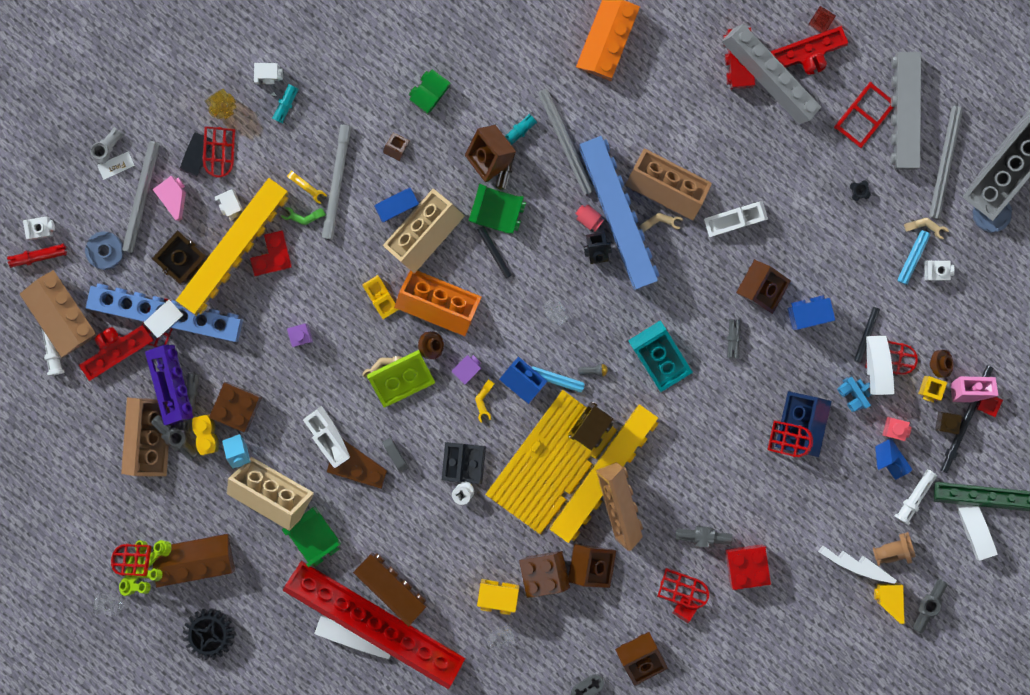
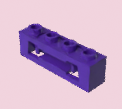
(169, 384)

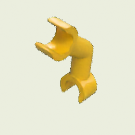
(306, 186)
(479, 399)

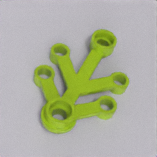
(128, 583)

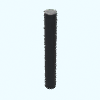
(494, 252)
(867, 332)

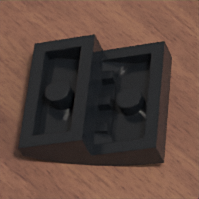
(463, 463)

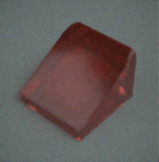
(822, 19)

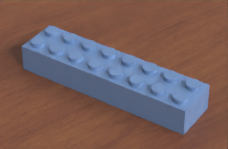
(617, 212)

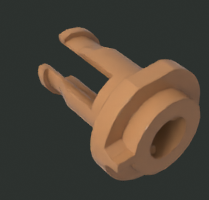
(895, 551)

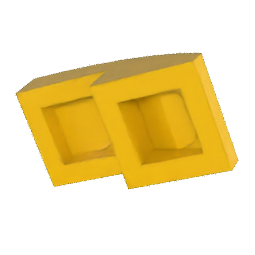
(380, 296)

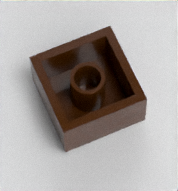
(235, 407)
(544, 574)

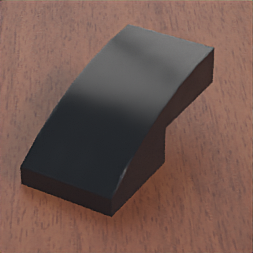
(192, 161)

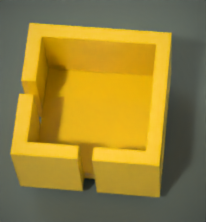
(497, 597)

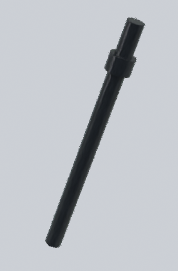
(951, 454)

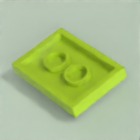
(401, 378)

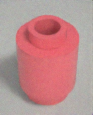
(589, 217)

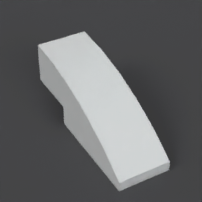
(736, 219)
(879, 365)
(327, 436)
(977, 531)

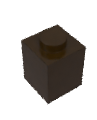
(948, 422)

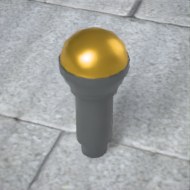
(600, 370)

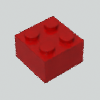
(748, 567)

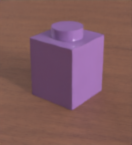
(300, 335)
(467, 369)

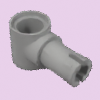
(106, 144)

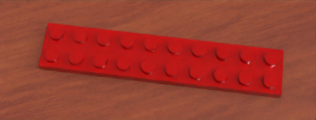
(374, 624)

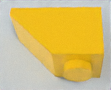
(891, 599)

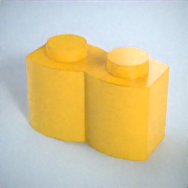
(204, 430)

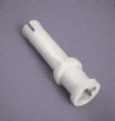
(52, 357)
(911, 505)

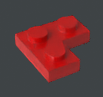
(277, 256)

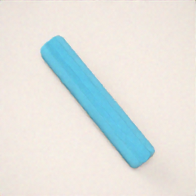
(913, 257)
(560, 380)

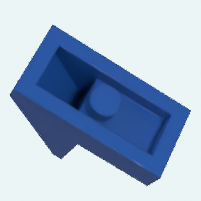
(890, 456)

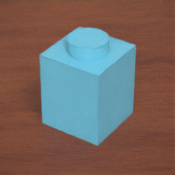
(236, 451)

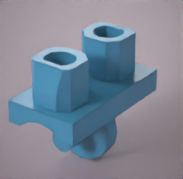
(850, 386)

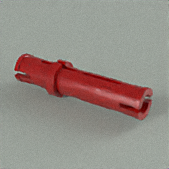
(37, 255)

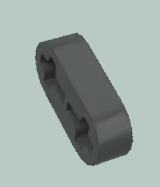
(395, 455)
(586, 682)

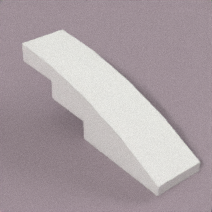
(862, 567)
(333, 631)

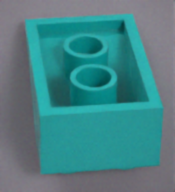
(660, 356)

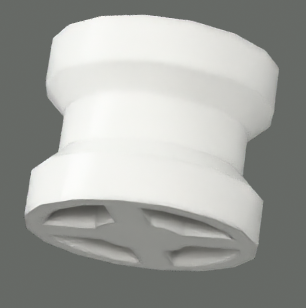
(467, 491)

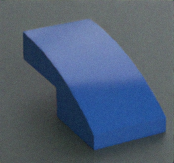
(396, 205)

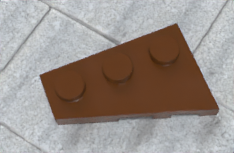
(359, 468)

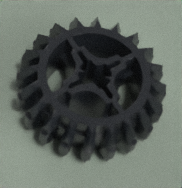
(201, 632)

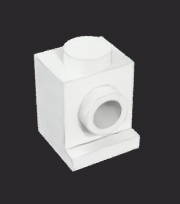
(267, 73)
(229, 204)
(31, 232)
(931, 270)

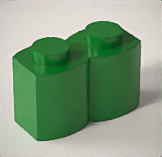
(429, 91)

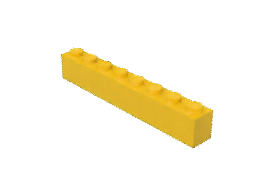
(232, 247)
(589, 492)

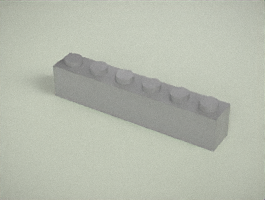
(771, 74)
(906, 110)

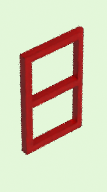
(864, 114)

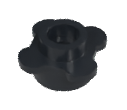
(865, 190)

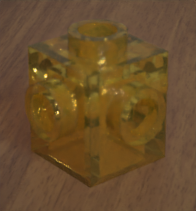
(214, 103)

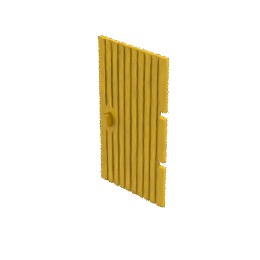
(546, 466)

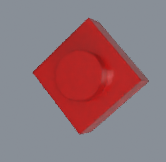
(990, 406)
(685, 613)

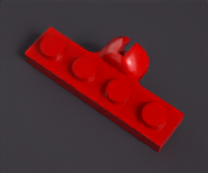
(811, 50)
(114, 349)

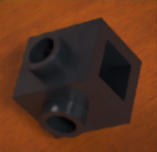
(597, 252)

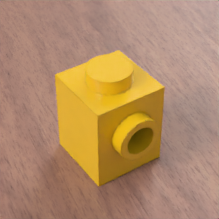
(932, 389)

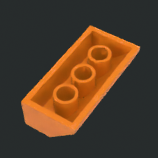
(607, 38)
(437, 302)

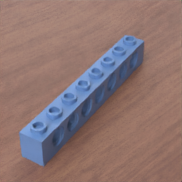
(97, 302)

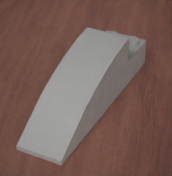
(1003, 173)

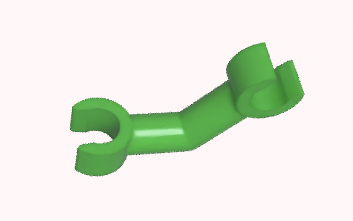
(304, 220)

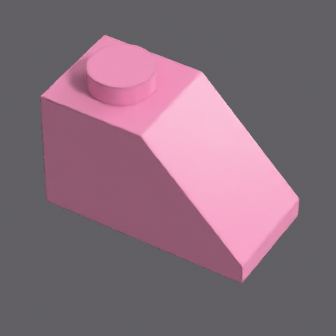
(172, 196)
(973, 389)

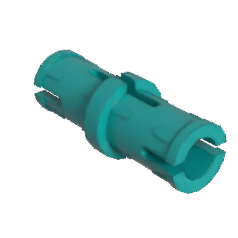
(285, 103)
(520, 129)

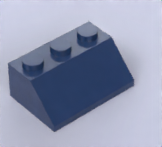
(809, 413)

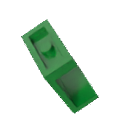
(497, 209)
(313, 537)

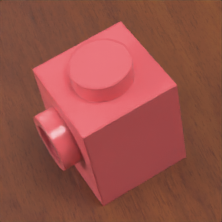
(897, 429)

